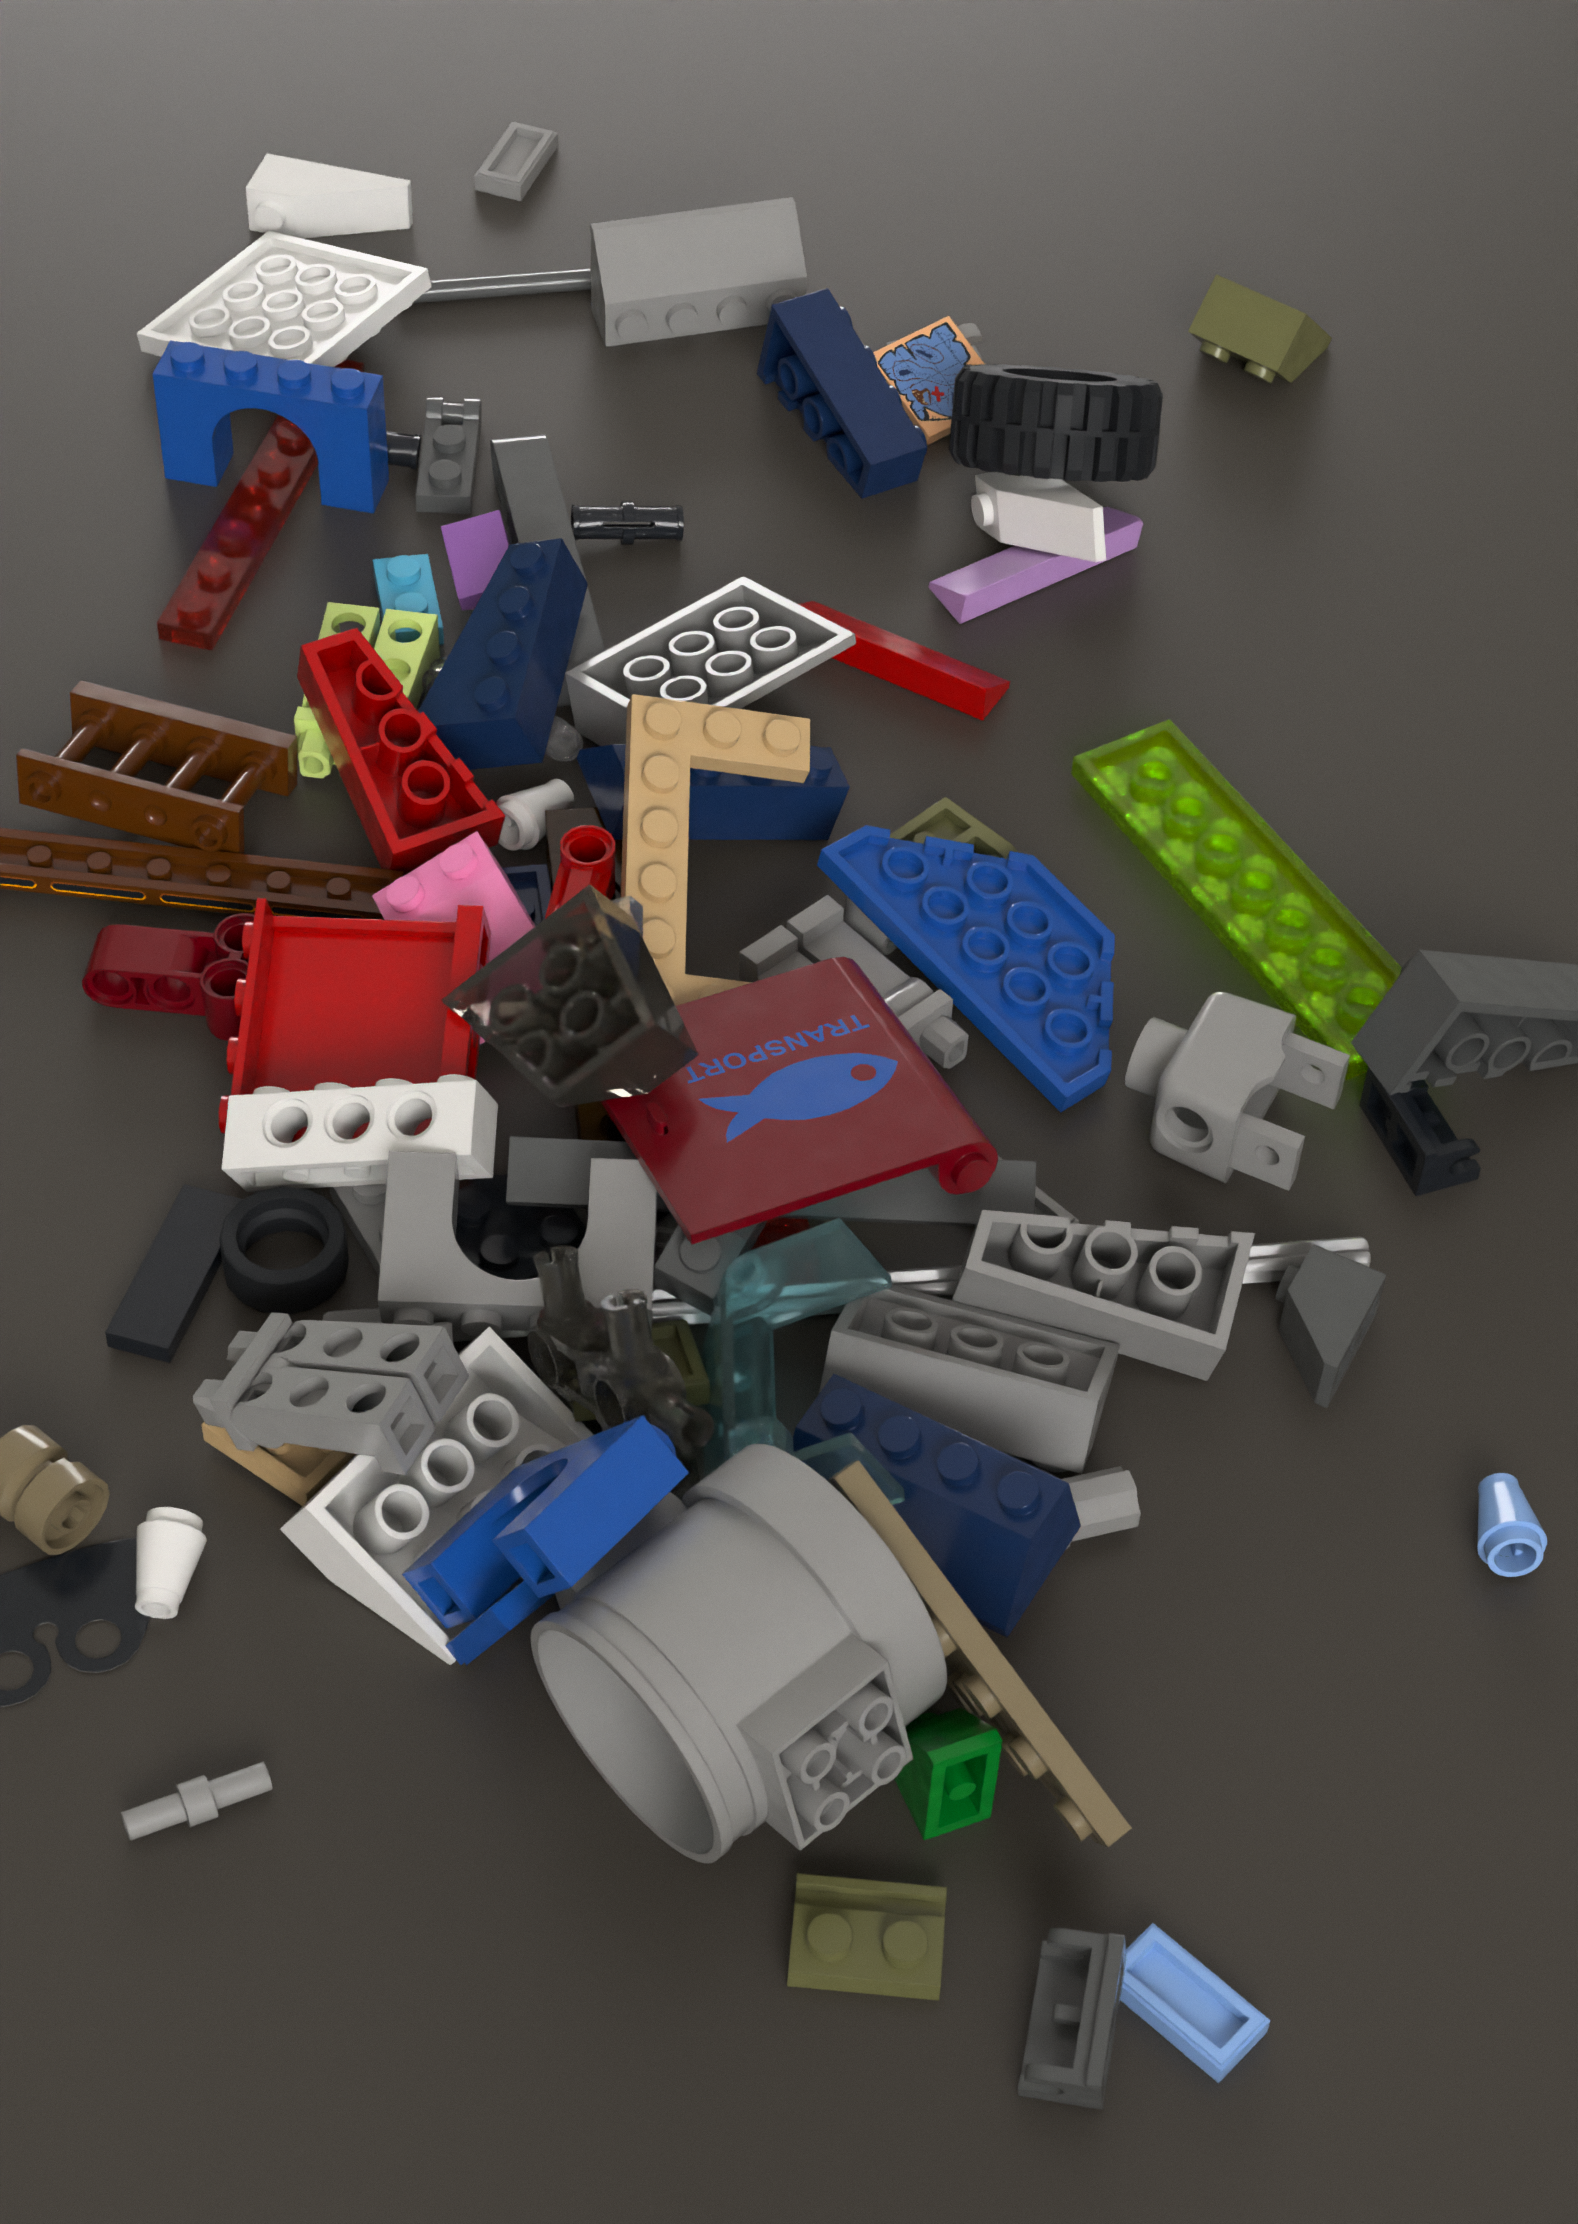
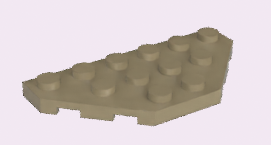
(983, 1677)

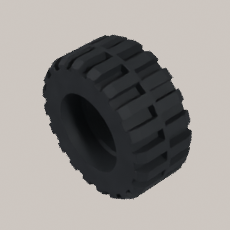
(1055, 422)

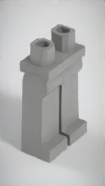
(821, 935)
(336, 1387)

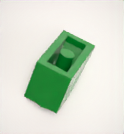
(951, 1771)

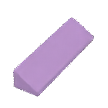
(1025, 570)

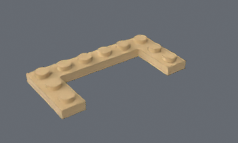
(661, 748)

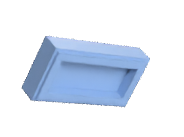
(1189, 2004)

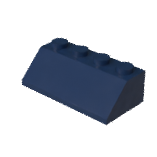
(731, 804)
(974, 1509)

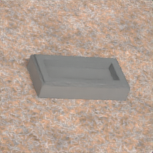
(516, 161)

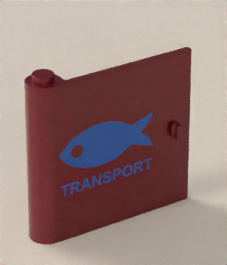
(796, 1101)

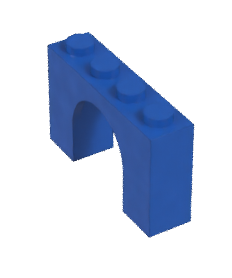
(333, 406)
(548, 1521)

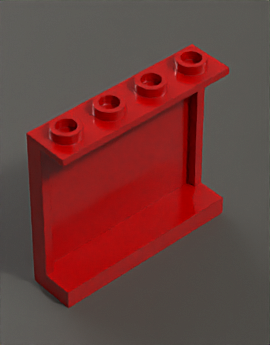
(353, 1002)

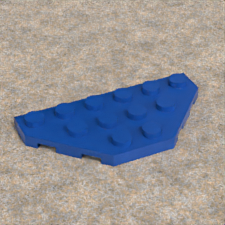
(997, 941)

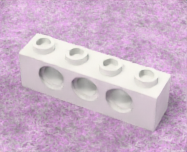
(263, 1124)

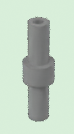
(196, 1801)

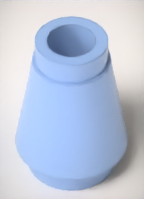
(1508, 1527)

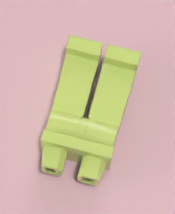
(405, 660)

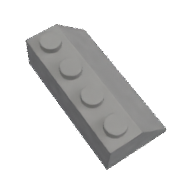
(694, 270)
(978, 1372)

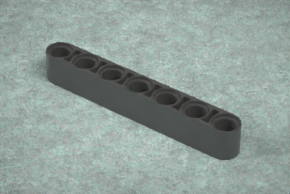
(537, 512)

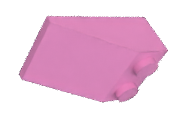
(459, 876)

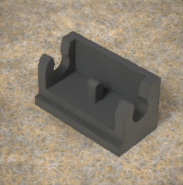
(1073, 2018)

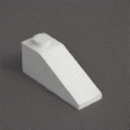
(324, 199)
(1039, 515)

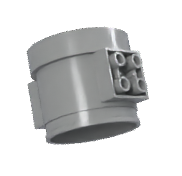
(743, 1658)

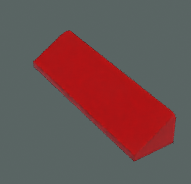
(916, 666)

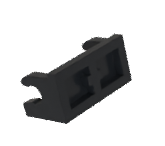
(1418, 1137)

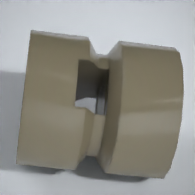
(46, 1494)

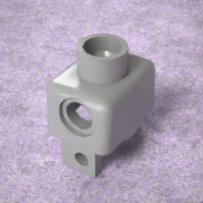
(1222, 1079)

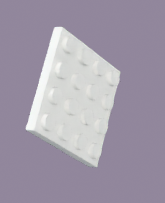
(290, 302)

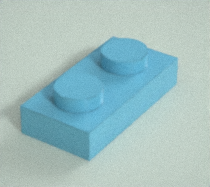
(407, 585)

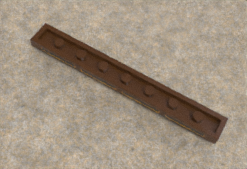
(186, 876)

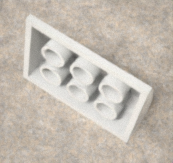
(377, 1523)

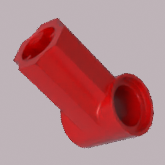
(585, 859)

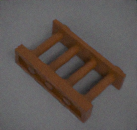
(167, 735)

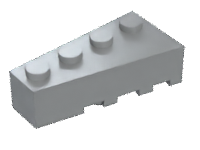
(1148, 1290)

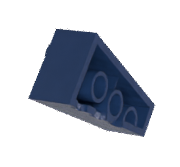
(840, 393)
(510, 660)

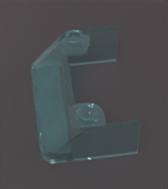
(767, 1292)

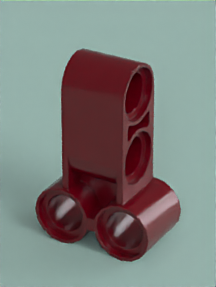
(171, 971)

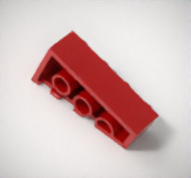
(390, 759)

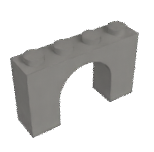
(433, 1281)

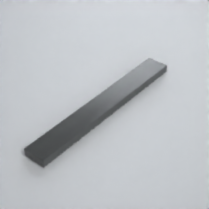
(558, 1175)

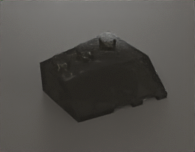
(579, 1006)

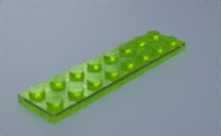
(1242, 882)

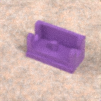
(474, 554)

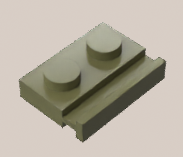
(867, 1937)

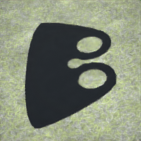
(70, 1593)

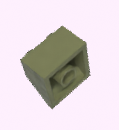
(1257, 331)

